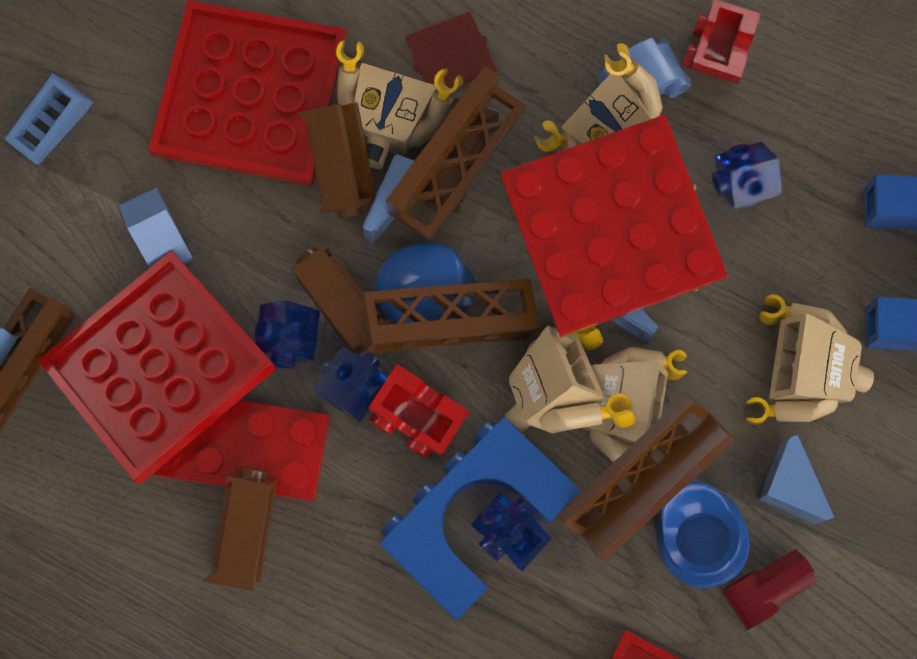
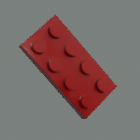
(259, 435)

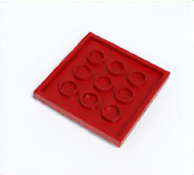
(239, 92)
(613, 226)
(156, 367)

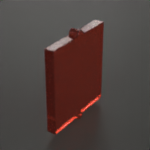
(450, 45)

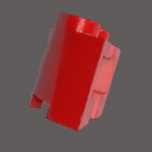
(723, 41)
(416, 413)

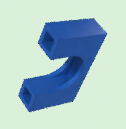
(891, 204)
(500, 459)

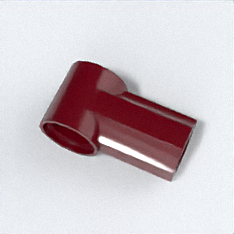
(760, 593)

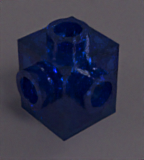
(747, 175)
(287, 333)
(350, 382)
(510, 531)

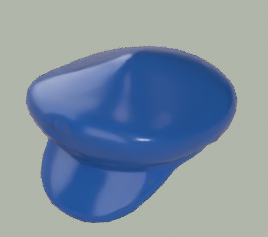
(423, 267)
(702, 536)

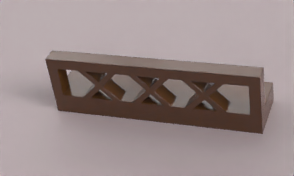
(442, 145)
(449, 332)
(35, 342)
(649, 479)

